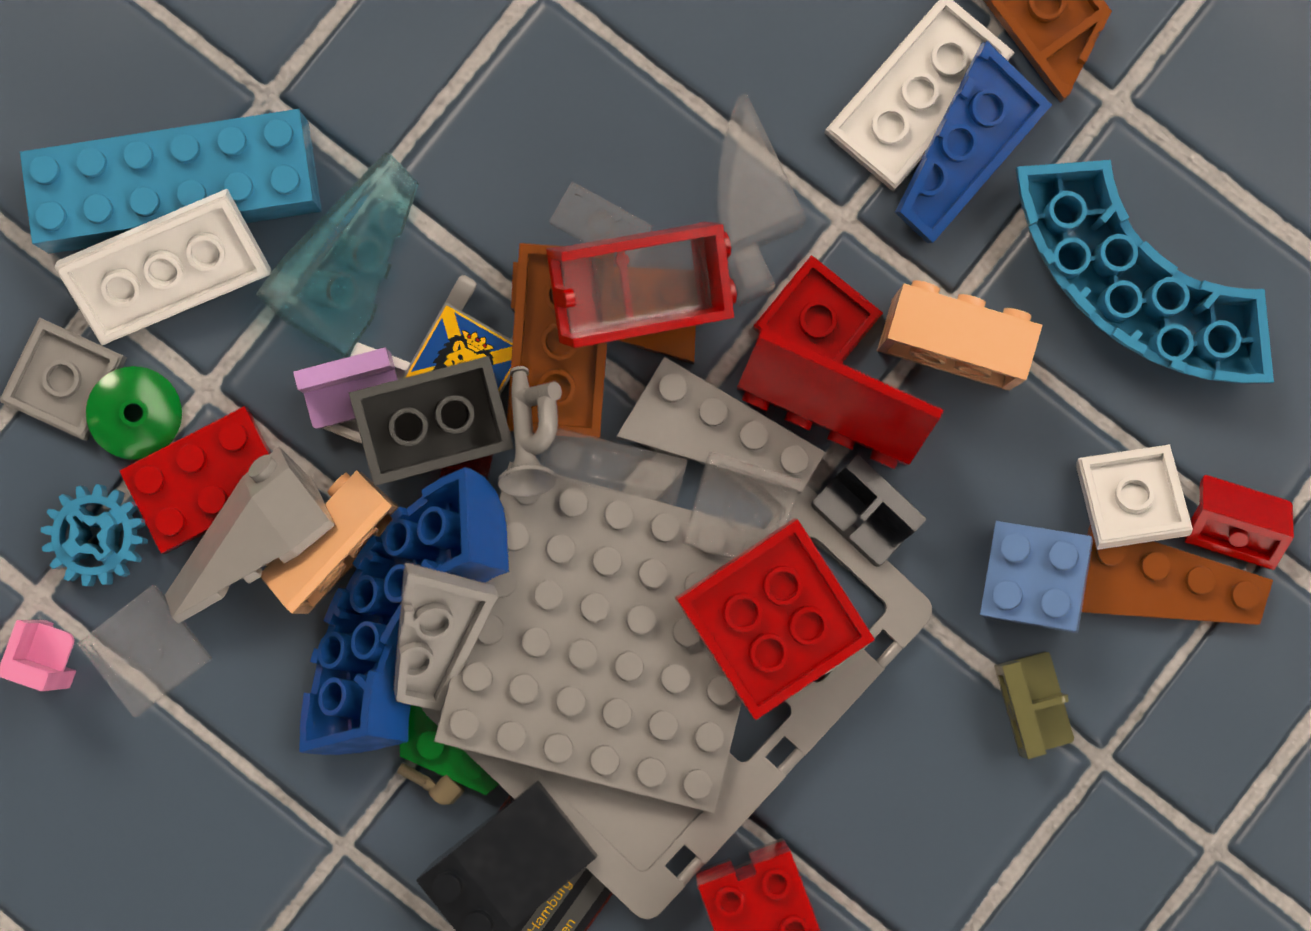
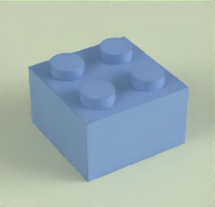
(1036, 576)

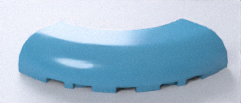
(1132, 287)

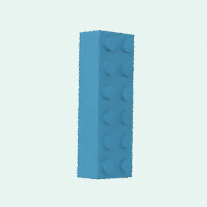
(117, 183)

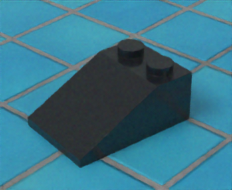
(507, 864)

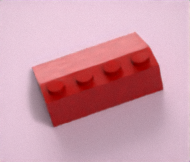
(836, 399)

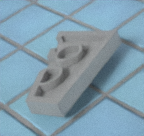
(436, 632)

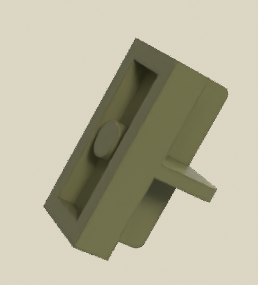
(1034, 704)

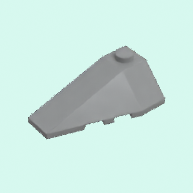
(266, 518)

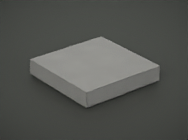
(58, 376)

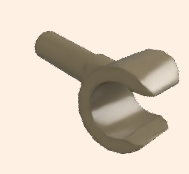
(443, 792)

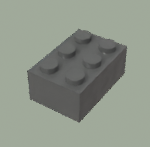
(431, 420)

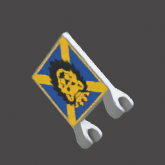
(461, 338)

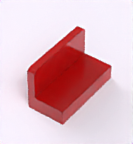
(1242, 522)

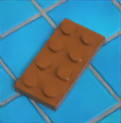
(538, 348)

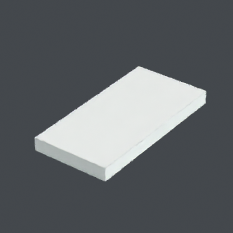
(907, 97)
(163, 267)

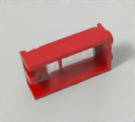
(641, 284)

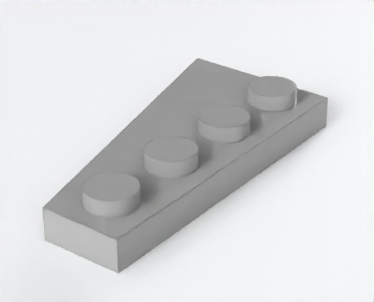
(692, 418)

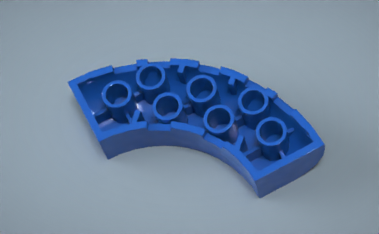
(352, 699)

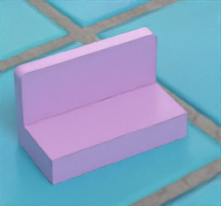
(329, 384)

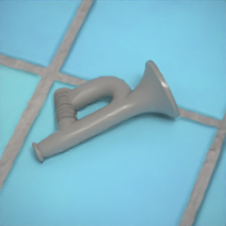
(526, 474)

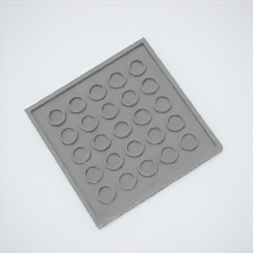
(593, 656)

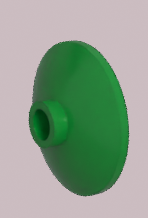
(133, 386)

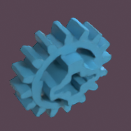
(77, 546)

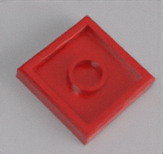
(820, 312)

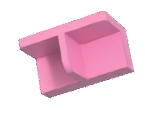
(38, 656)

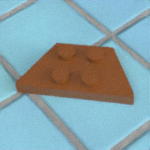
(1053, 35)

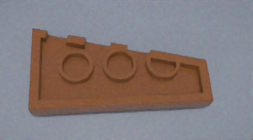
(1171, 584)

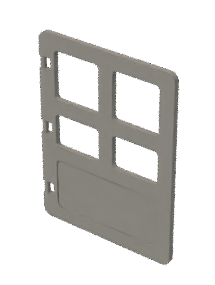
(642, 833)

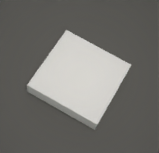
(1133, 497)

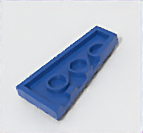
(977, 133)

